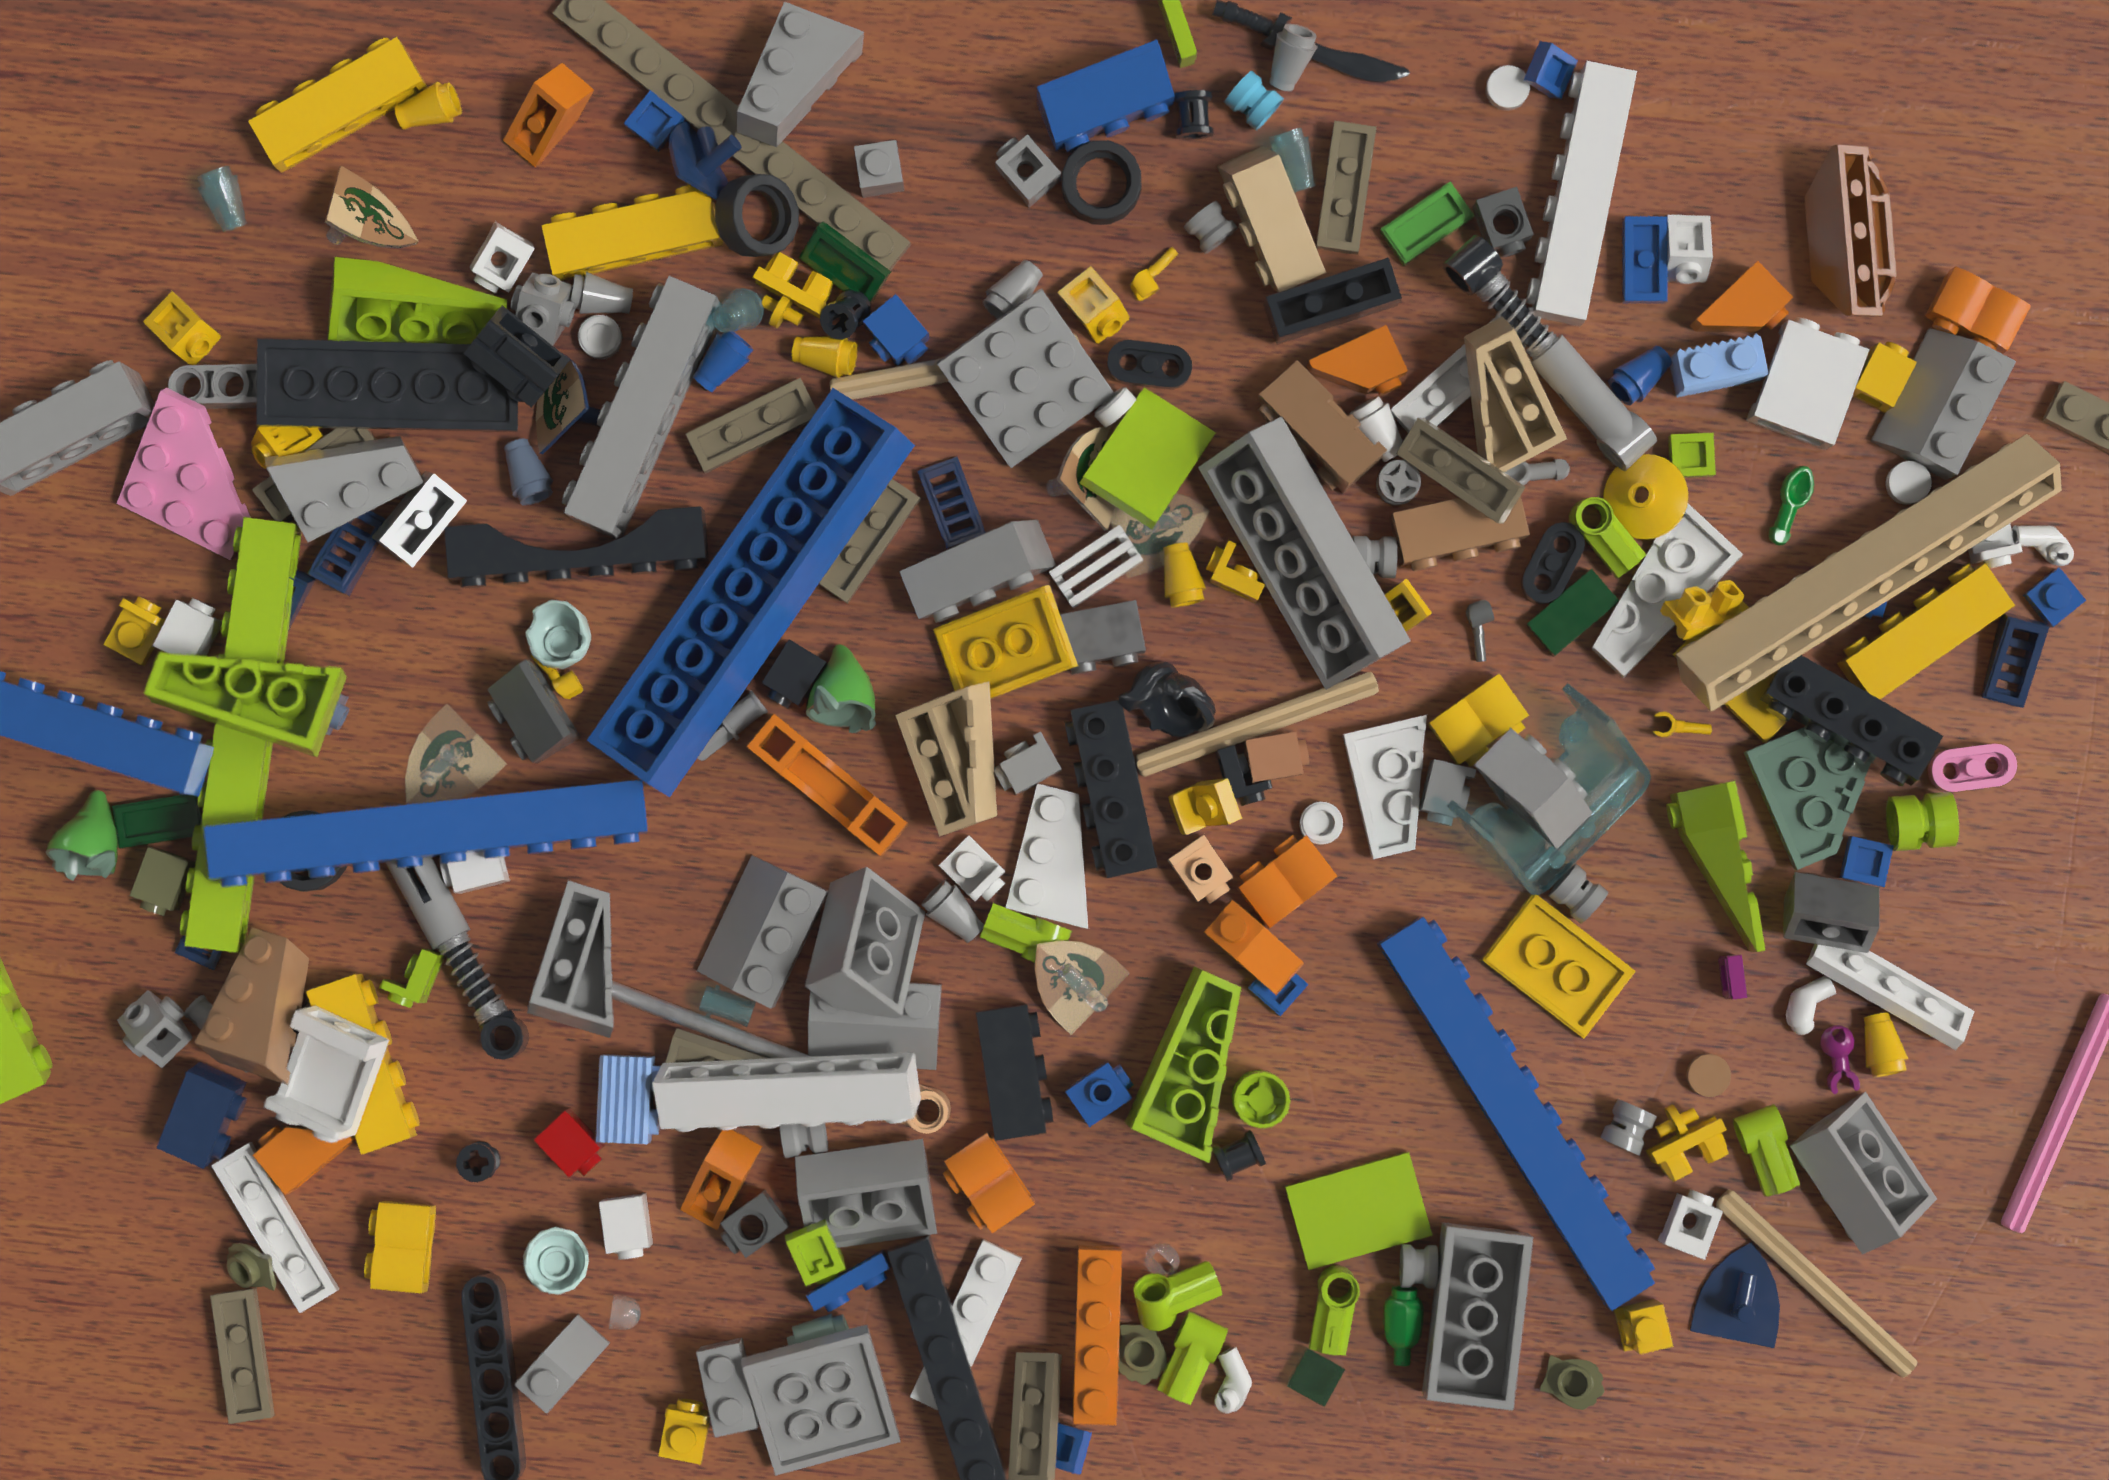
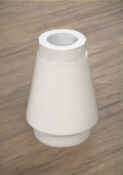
(1379, 425)

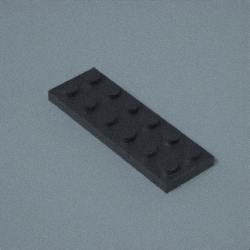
(377, 387)

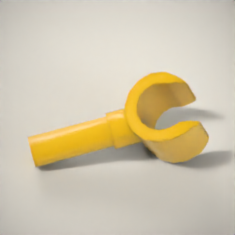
(1143, 283)
(565, 685)
(1680, 726)

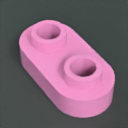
(1971, 767)

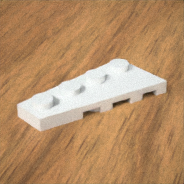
(1678, 560)

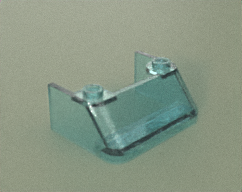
(1604, 768)

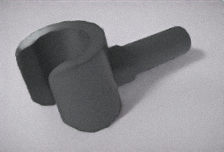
(1477, 615)

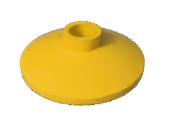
(1665, 501)

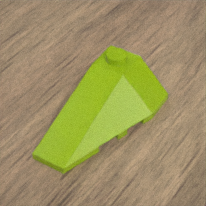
(399, 305)
(1711, 829)

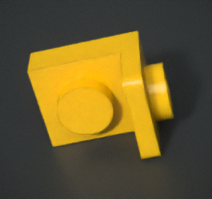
(1094, 305)
(182, 329)
(282, 441)
(1238, 581)
(136, 629)
(1204, 805)
(685, 1431)

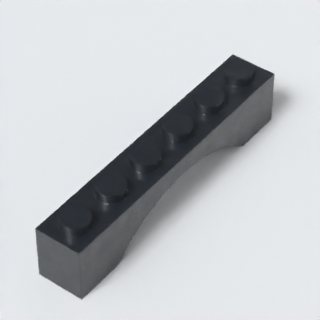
(666, 538)
(946, 1360)

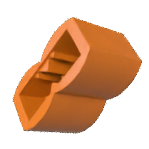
(1977, 310)
(1285, 881)
(989, 1183)

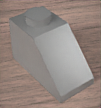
(562, 1363)

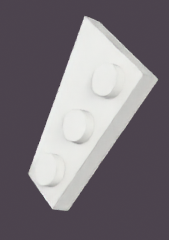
(1387, 782)
(1050, 861)

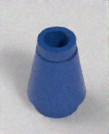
(723, 359)
(1638, 376)

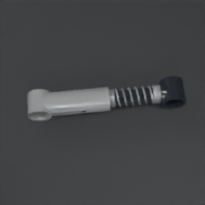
(1619, 432)
(447, 931)

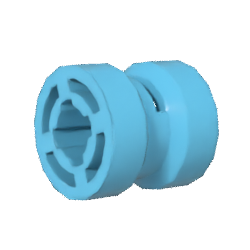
(1253, 100)

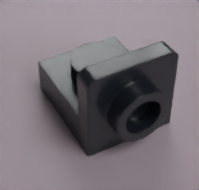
(1236, 769)

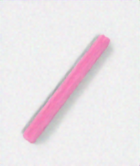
(2059, 1118)

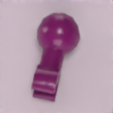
(1838, 1048)

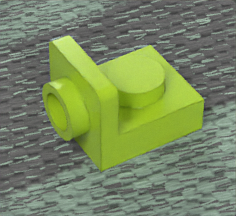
(421, 974)
(815, 1253)

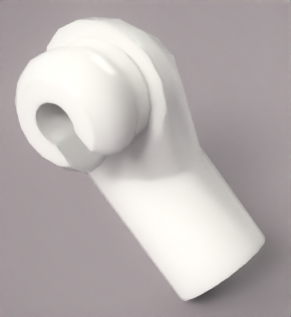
(2046, 540)
(1803, 1004)
(1236, 1383)

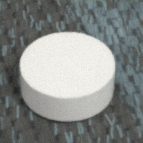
(1507, 88)
(600, 336)
(1115, 407)
(1908, 482)
(1321, 823)

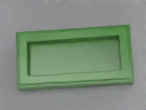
(1427, 223)

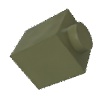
(161, 881)

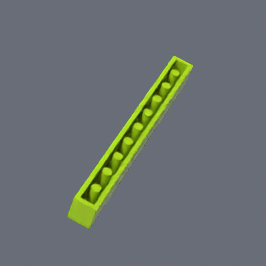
(241, 762)

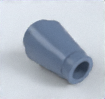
(527, 474)

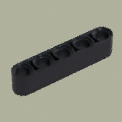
(499, 1358)

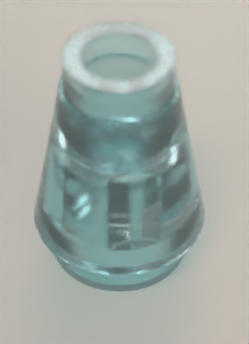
(1296, 157)
(223, 197)
(738, 311)

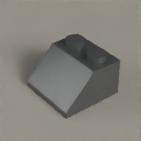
(532, 713)

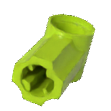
(1609, 539)
(1020, 932)
(1764, 1138)
(1163, 1297)
(1333, 1314)
(1195, 1348)

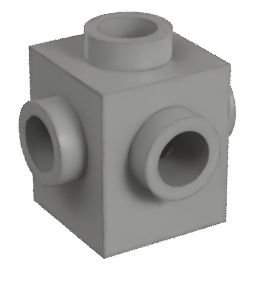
(544, 305)
(154, 1028)

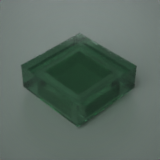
(1315, 1376)

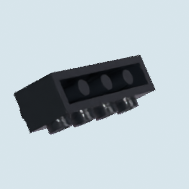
(1852, 719)
(1112, 788)

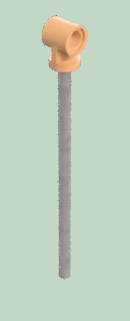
(754, 1043)

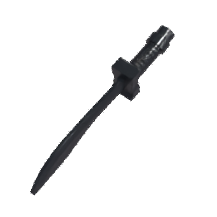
(1349, 63)

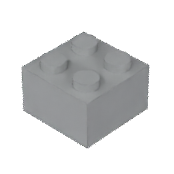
(1535, 787)

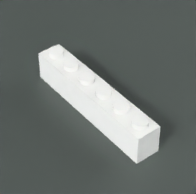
(1582, 194)
(787, 1091)

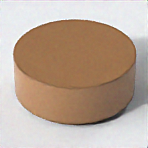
(1708, 1075)

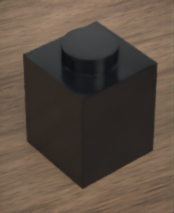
(793, 675)

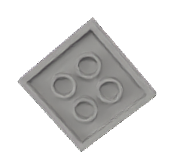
(1025, 378)
(820, 1400)

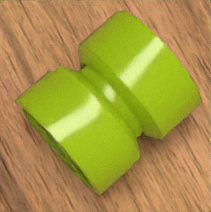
(1927, 821)
(1260, 1099)

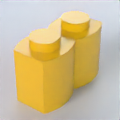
(1478, 720)
(401, 1246)

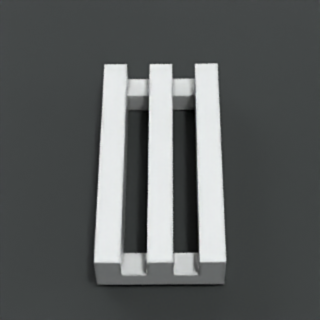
(1126, 546)

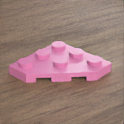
(184, 477)

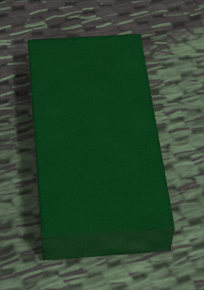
(843, 262)
(1572, 612)
(156, 820)

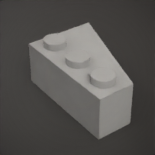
(794, 71)
(342, 482)
(978, 569)
(576, 967)

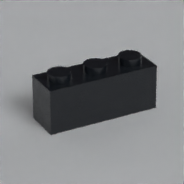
(1332, 301)
(1013, 1071)

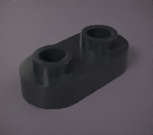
(1149, 360)
(1551, 563)

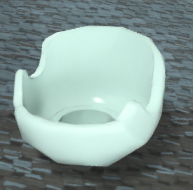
(558, 634)
(556, 1260)

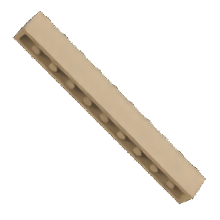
(1869, 572)

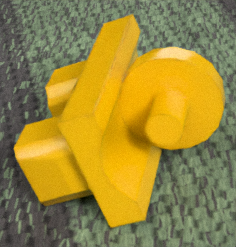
(776, 280)
(1702, 612)
(1705, 1135)

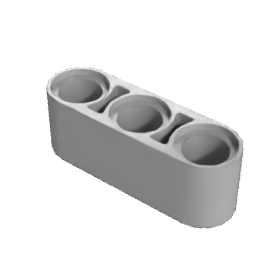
(213, 384)

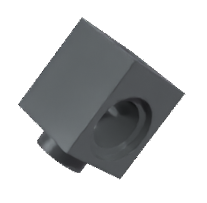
(1507, 204)
(767, 1211)

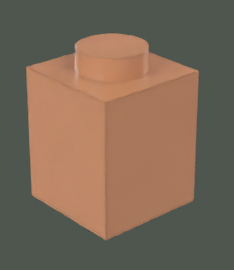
(1276, 757)

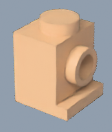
(1189, 858)

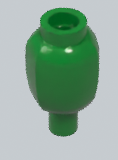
(1403, 1322)

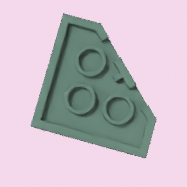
(1807, 792)

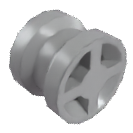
(1210, 227)
(1400, 475)
(1418, 1266)

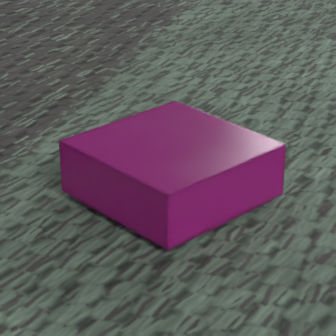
(1732, 977)

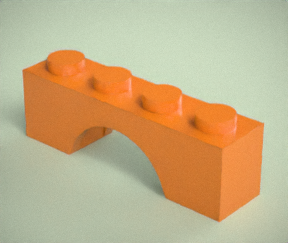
(828, 785)
(1097, 1335)

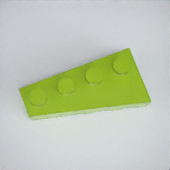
(264, 700)
(22, 1060)
(1188, 1069)

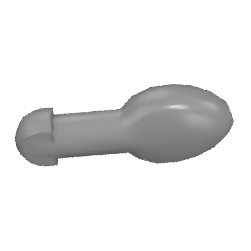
(1527, 472)

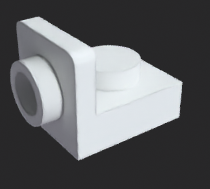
(1689, 248)
(1995, 549)
(974, 870)

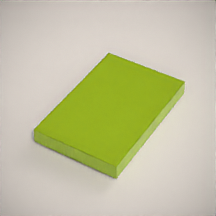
(1147, 458)
(1358, 1210)

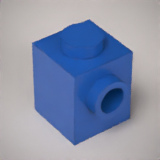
(896, 332)
(1100, 1092)

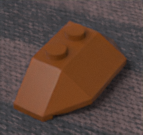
(1851, 232)

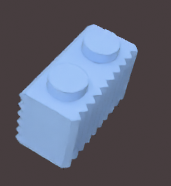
(1718, 365)
(626, 1099)

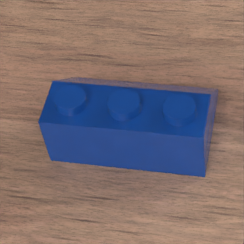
(1106, 97)

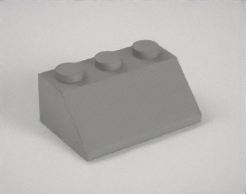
(1944, 402)
(762, 932)
(865, 946)
(854, 1033)
(1864, 1174)
(868, 1192)

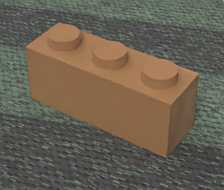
(1454, 530)

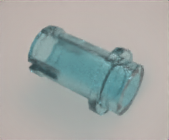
(726, 1005)

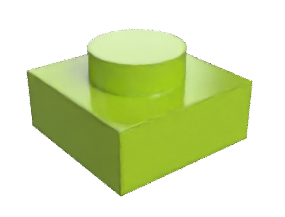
(1693, 454)

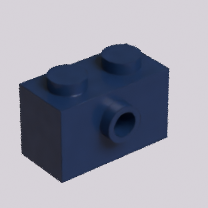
(203, 1115)

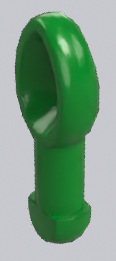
(1794, 493)

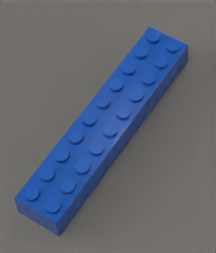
(751, 592)

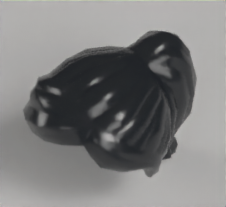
(1170, 700)

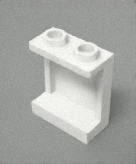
(1809, 383)
(329, 1074)

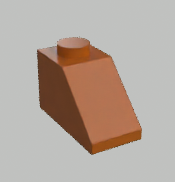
(548, 113)
(1746, 305)
(1363, 363)
(1254, 947)
(296, 1155)
(720, 1178)

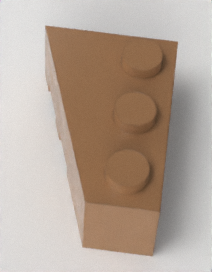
(1320, 427)
(256, 1007)

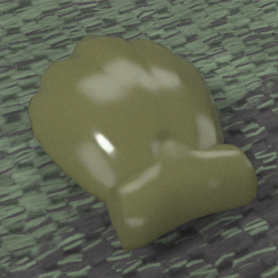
(250, 1267)
(1140, 1354)
(1573, 1382)

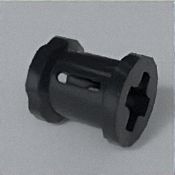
(1193, 114)
(842, 309)
(1238, 1155)
(471, 1173)

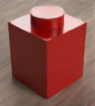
(570, 1144)

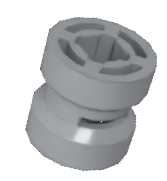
(1379, 554)
(1578, 893)
(1628, 1127)
(797, 1138)

